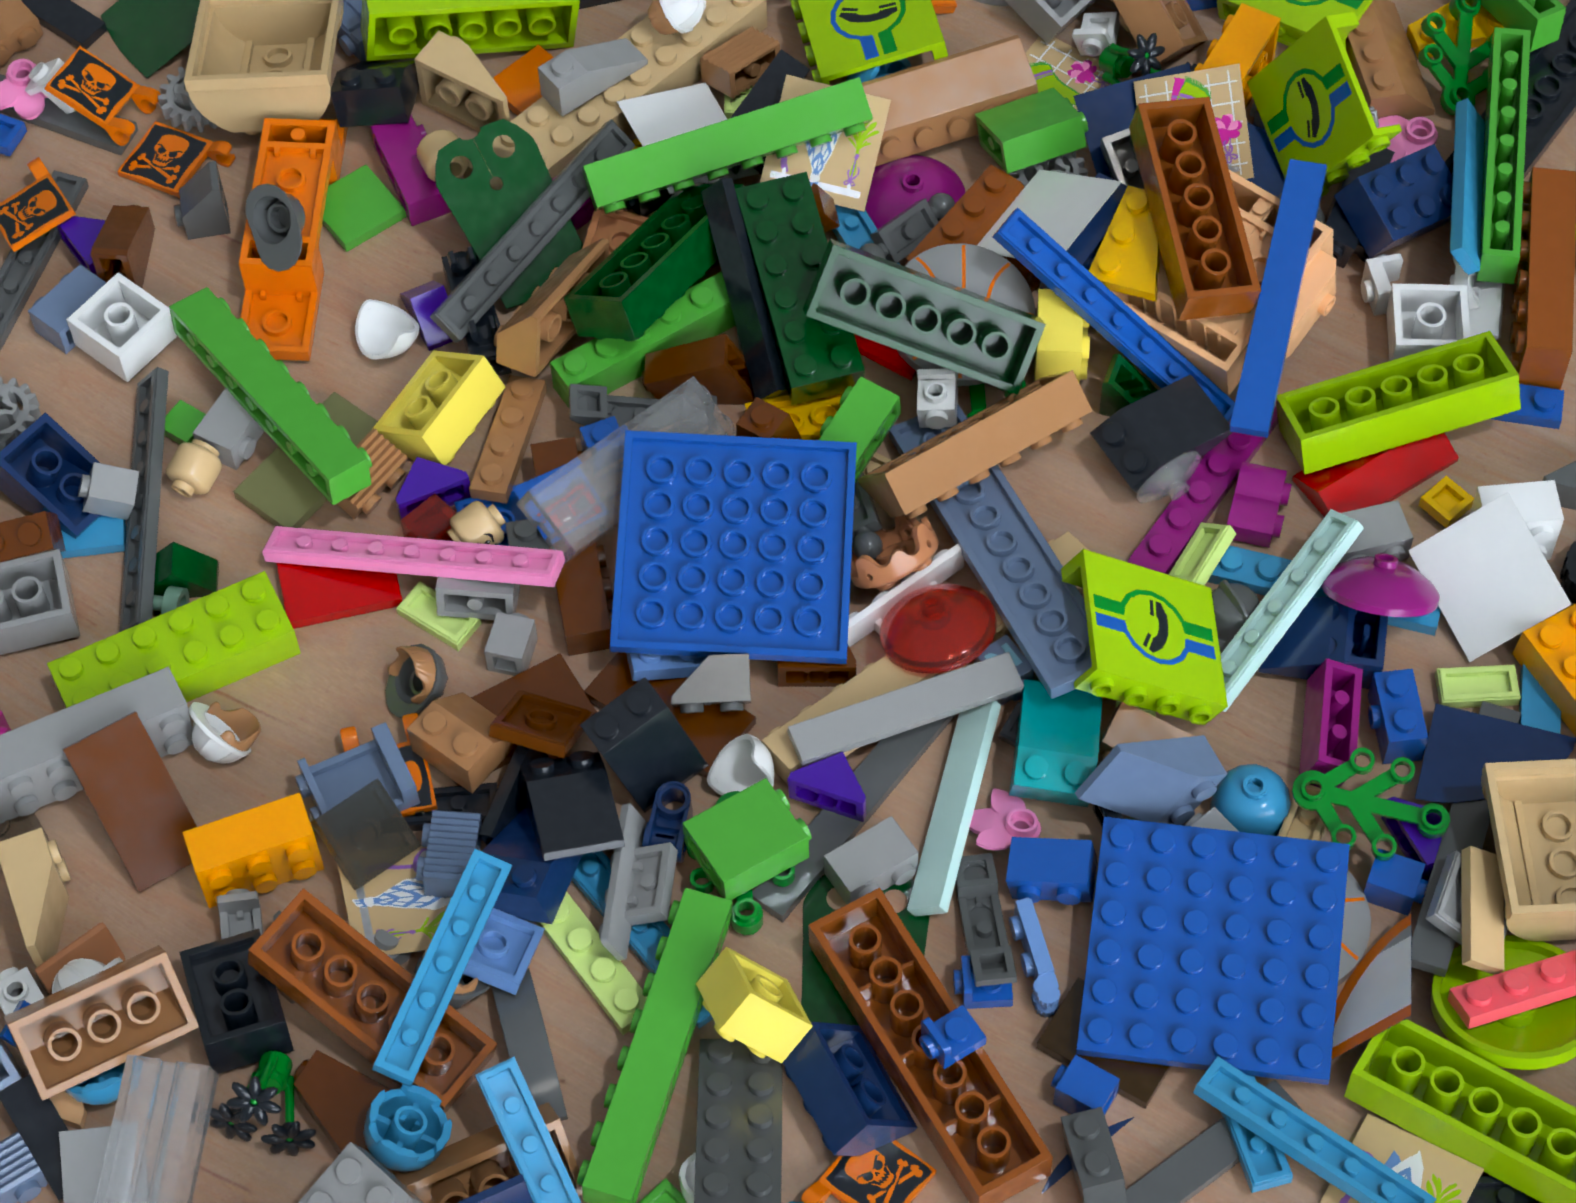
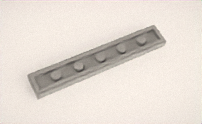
(905, 709)

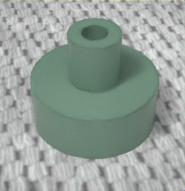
(172, 599)

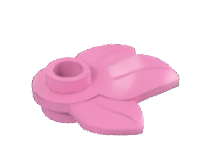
(13, 91)
(1415, 135)
(1003, 821)

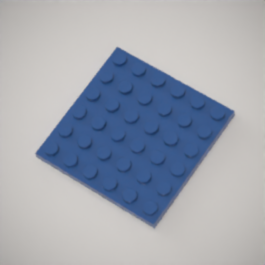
(734, 547)
(1214, 950)

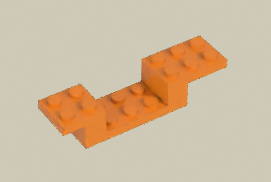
(284, 305)

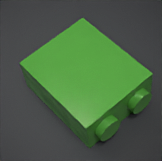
(1031, 130)
(747, 839)

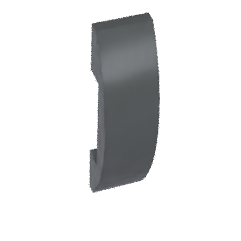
(592, 404)
(983, 922)
(529, 1043)

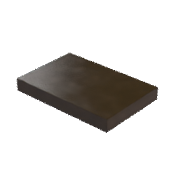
(1060, 1038)

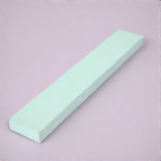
(1286, 600)
(953, 810)

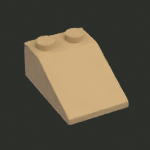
(458, 83)
(37, 889)

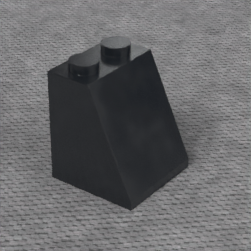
(643, 743)

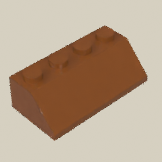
(974, 212)

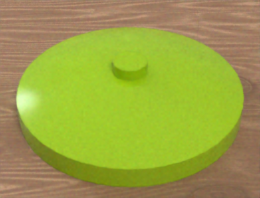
(1521, 1041)

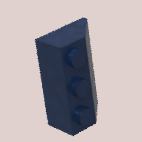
(847, 1090)

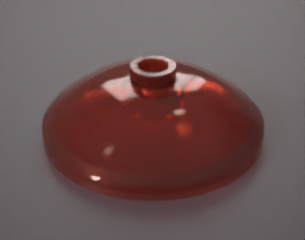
(938, 628)

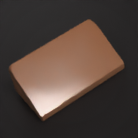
(94, 944)

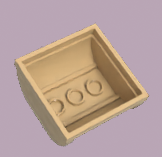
(262, 60)
(1535, 844)

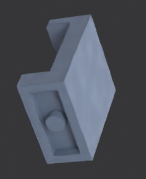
(351, 770)

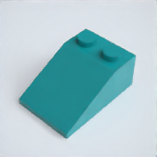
(1055, 744)

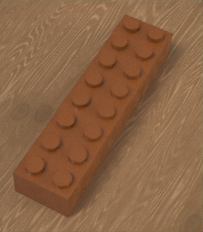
(961, 1107)

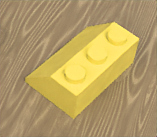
(441, 406)

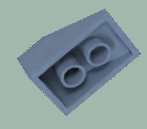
(1155, 779)

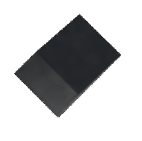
(375, 92)
(1159, 429)
(571, 805)
(234, 1003)

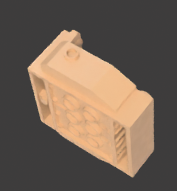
(1220, 343)

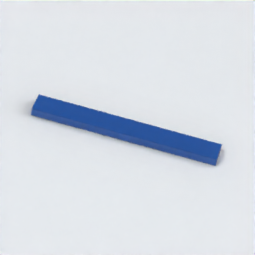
(1278, 298)
(1101, 307)

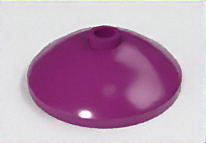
(891, 188)
(1381, 587)

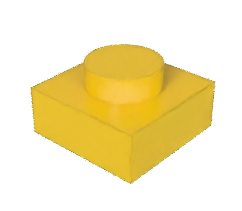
(1446, 502)

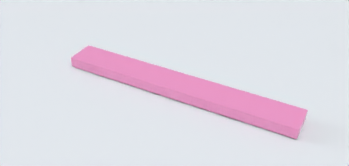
(414, 556)

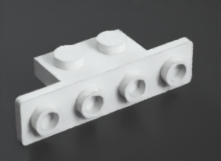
(1484, 302)
(869, 619)

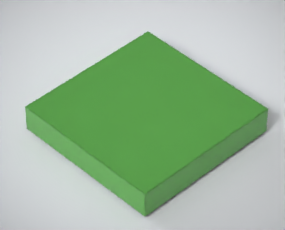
(360, 208)

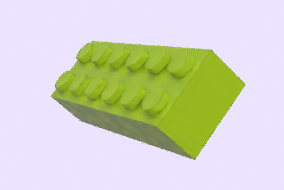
(488, 26)
(1398, 402)
(201, 643)
(1470, 1110)

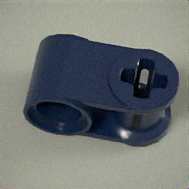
(666, 824)

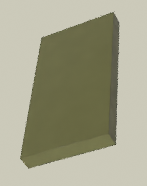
(281, 489)

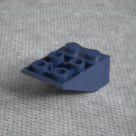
(1329, 632)

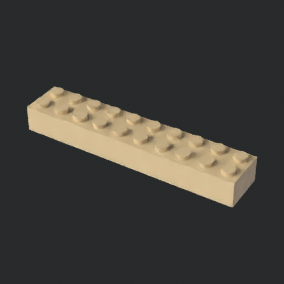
(670, 66)

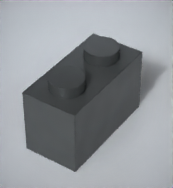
(1093, 1157)

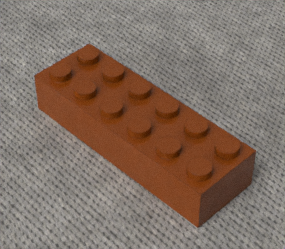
(1194, 208)
(1545, 279)
(359, 993)

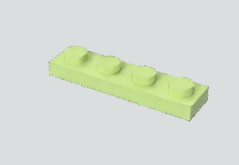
(594, 965)

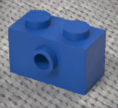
(1397, 715)
(1051, 869)

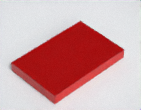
(330, 594)

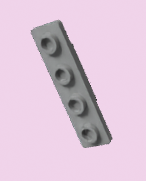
(638, 884)

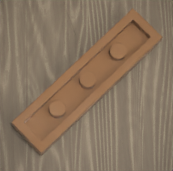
(508, 439)

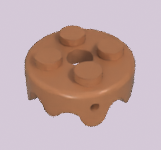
(904, 551)

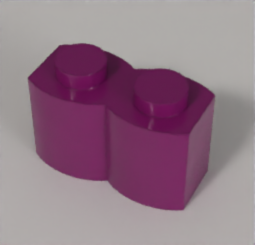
(1257, 503)

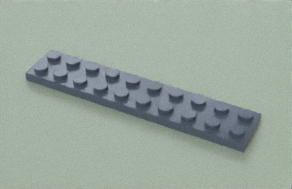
(1013, 569)

